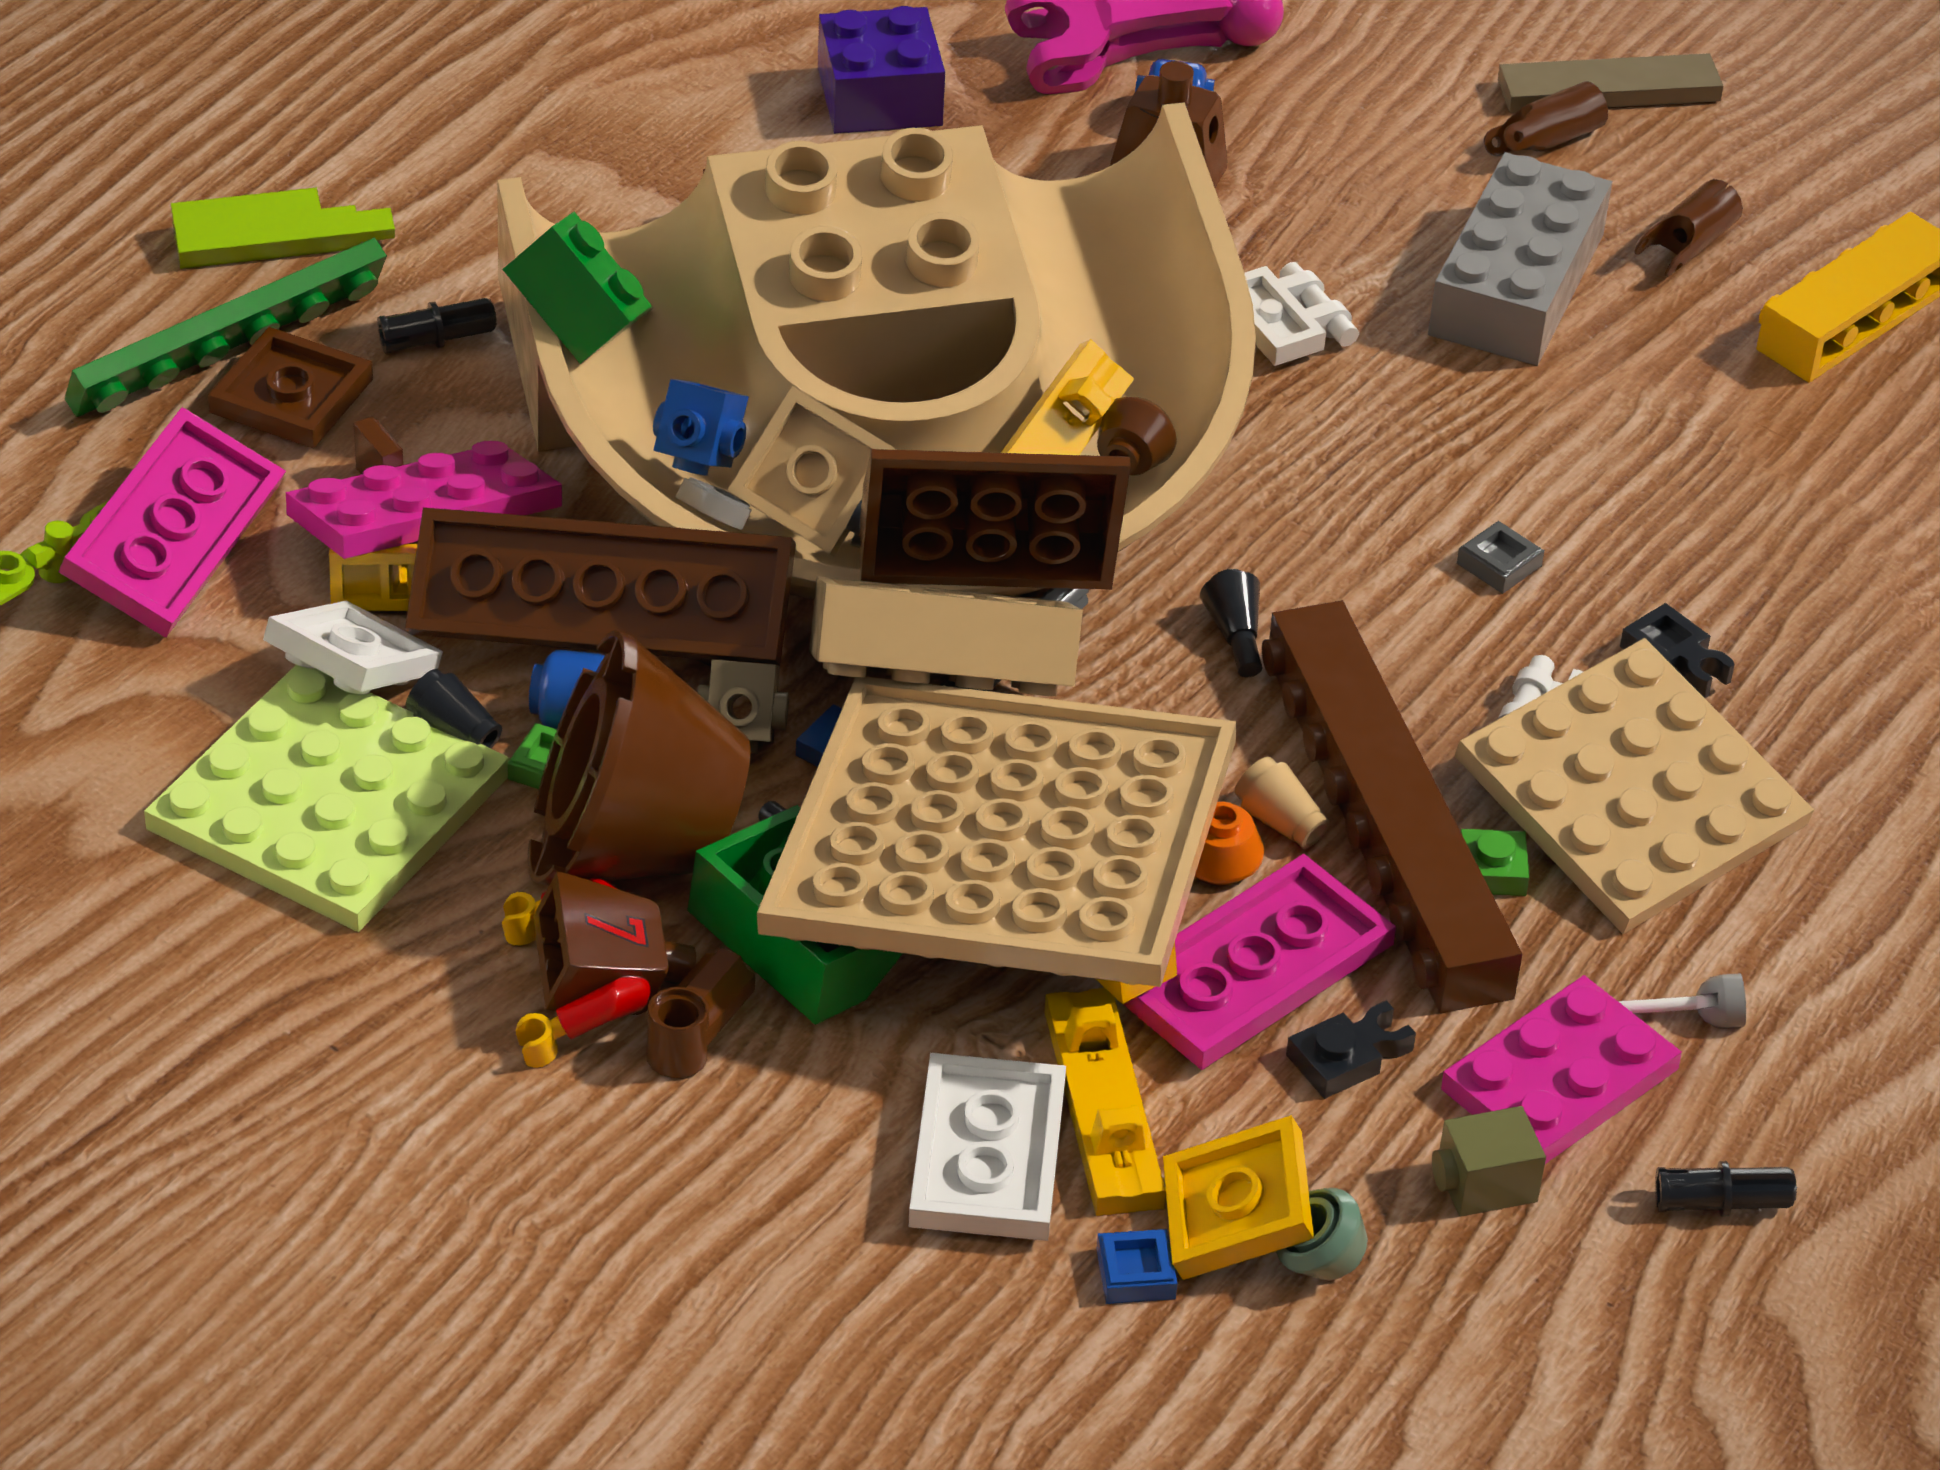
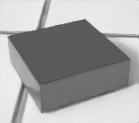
(1500, 557)

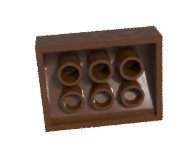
(992, 519)

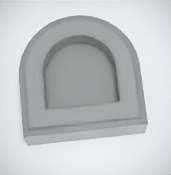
(714, 502)

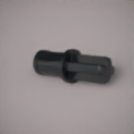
(436, 324)
(1724, 1188)

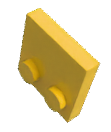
(1237, 1197)

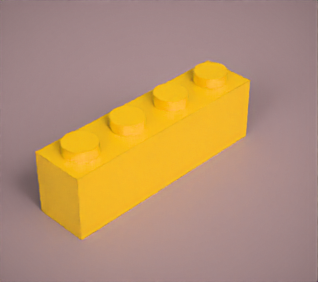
(1853, 298)

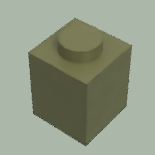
(1489, 1161)

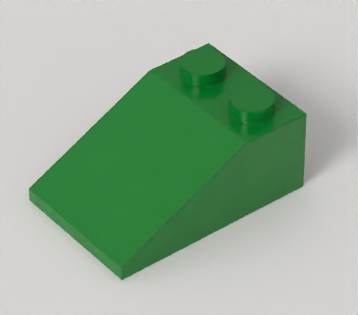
(578, 286)

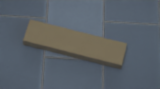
(1621, 80)

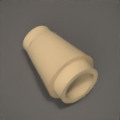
(1281, 802)

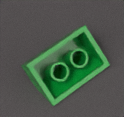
(725, 898)

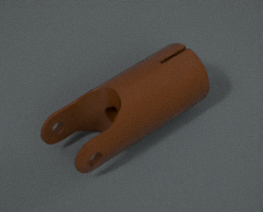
(1551, 120)
(1694, 223)

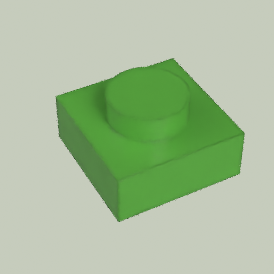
(1501, 859)

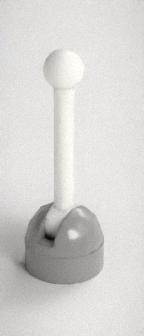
(1718, 1002)

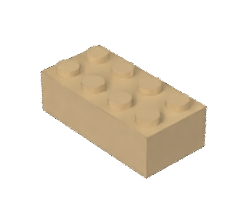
(945, 632)

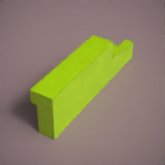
(270, 227)

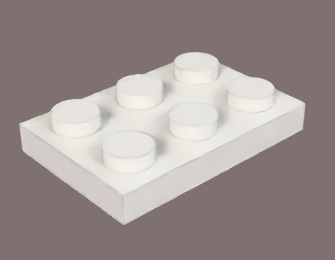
(988, 1147)

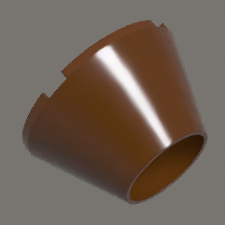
(636, 773)

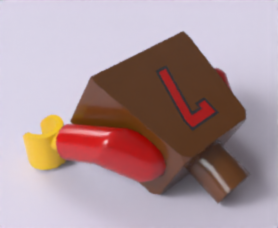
(596, 955)

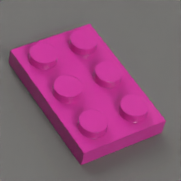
(1565, 1064)

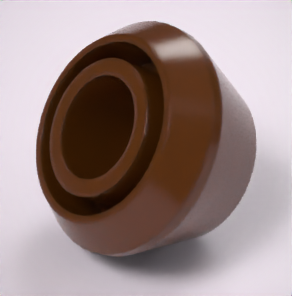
(1138, 431)

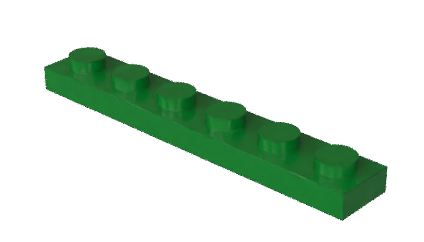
(213, 333)

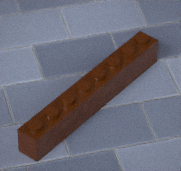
(1392, 808)

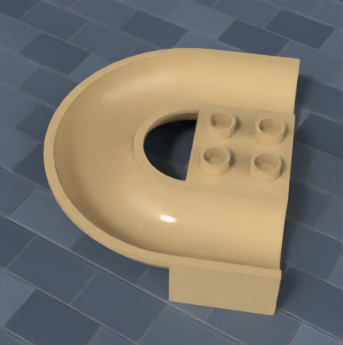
(911, 300)

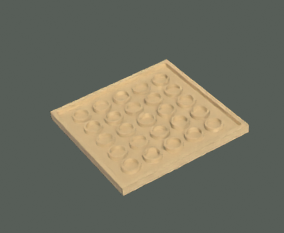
(1001, 831)

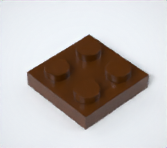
(290, 387)

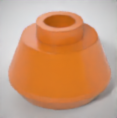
(1231, 847)

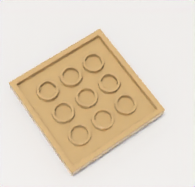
(1633, 784)

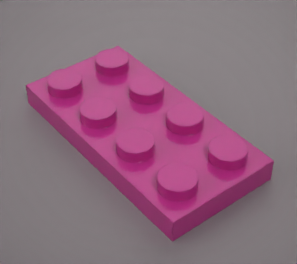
(388, 501)
(172, 522)
(1261, 960)

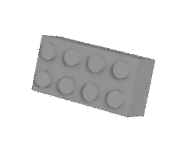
(1520, 258)

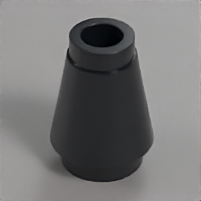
(452, 708)

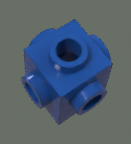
(700, 426)

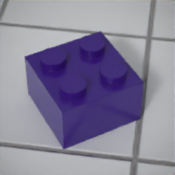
(881, 69)

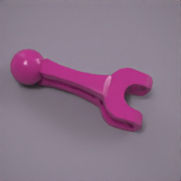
(1099, 33)

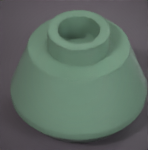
(1337, 1241)

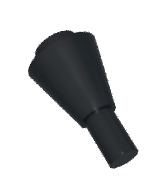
(1234, 606)

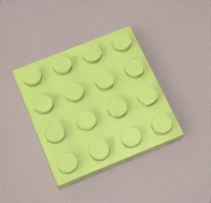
(327, 796)

